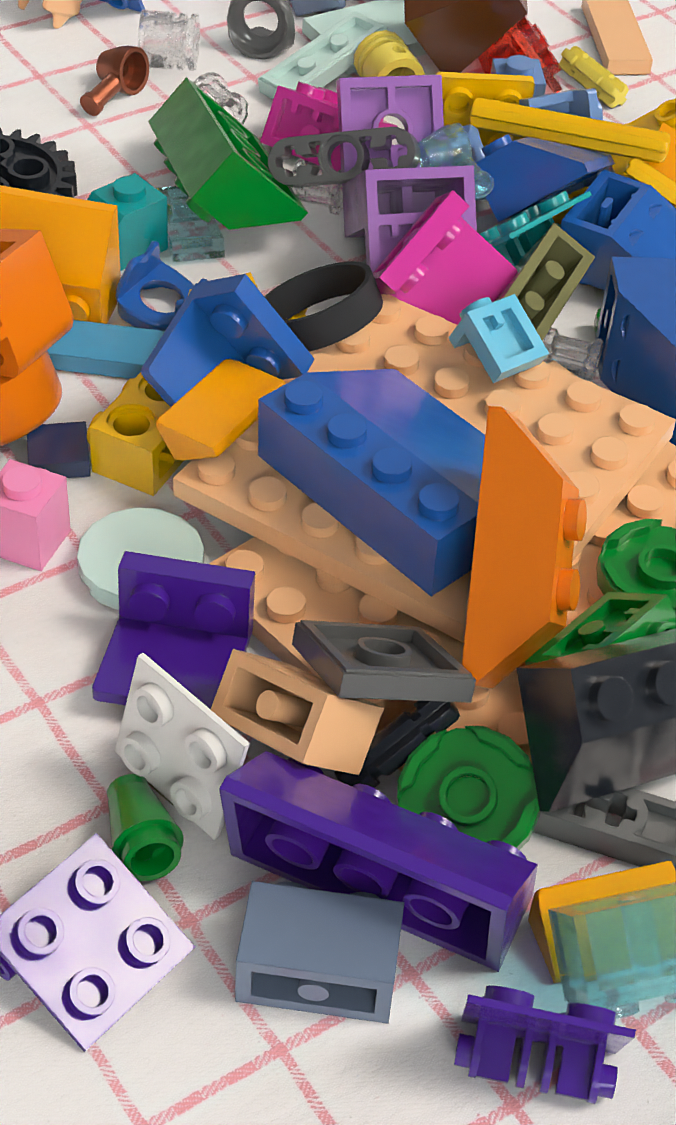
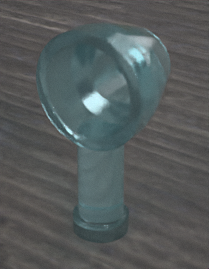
(452, 148)

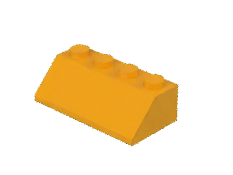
(80, 241)

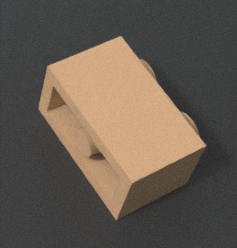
(295, 713)

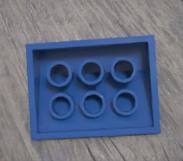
(382, 465)

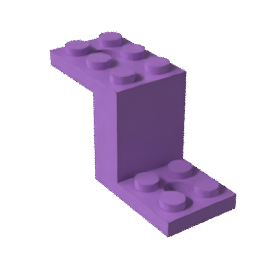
(389, 201)

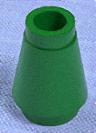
(142, 829)

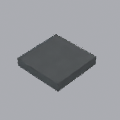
(382, 662)

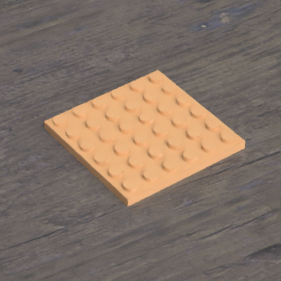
(586, 429)

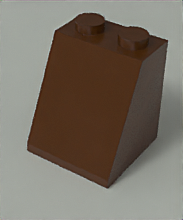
(460, 30)

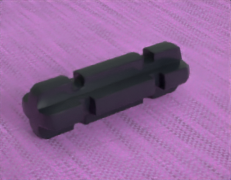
(399, 739)

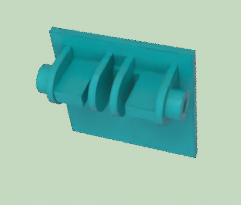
(523, 230)

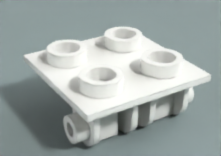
(178, 745)

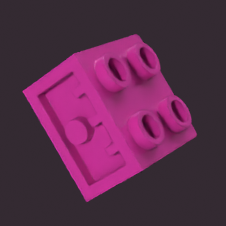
(304, 113)
(443, 263)

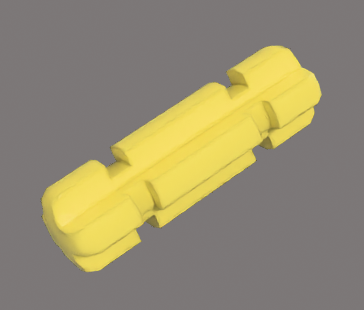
(593, 75)

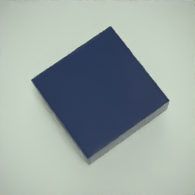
(60, 449)

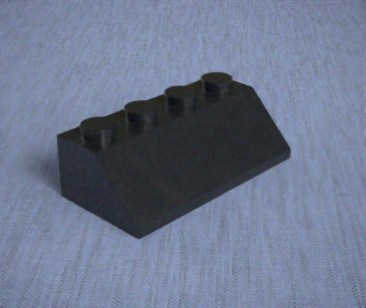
(601, 719)

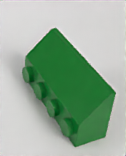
(220, 163)

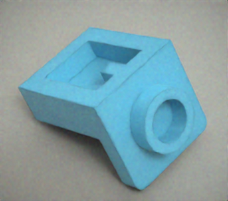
(500, 336)

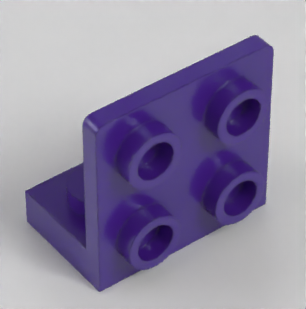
(181, 618)

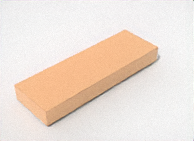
(617, 37)

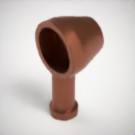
(121, 70)

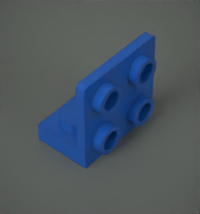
(220, 323)

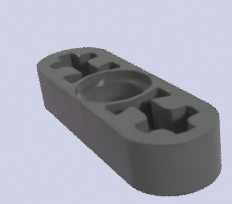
(305, 146)

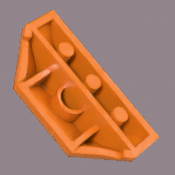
(520, 552)

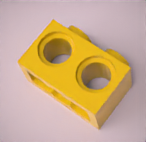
(127, 442)

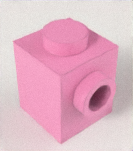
(32, 514)

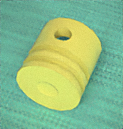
(385, 55)

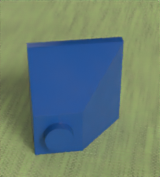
(534, 171)

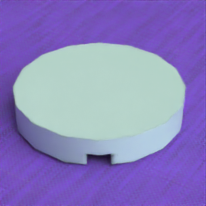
(137, 531)

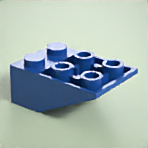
(621, 221)
(640, 332)

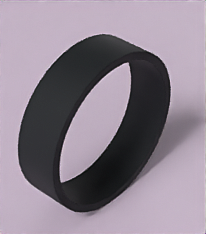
(323, 284)

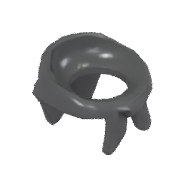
(259, 41)

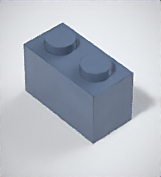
(318, 951)

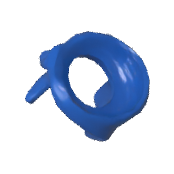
(148, 273)

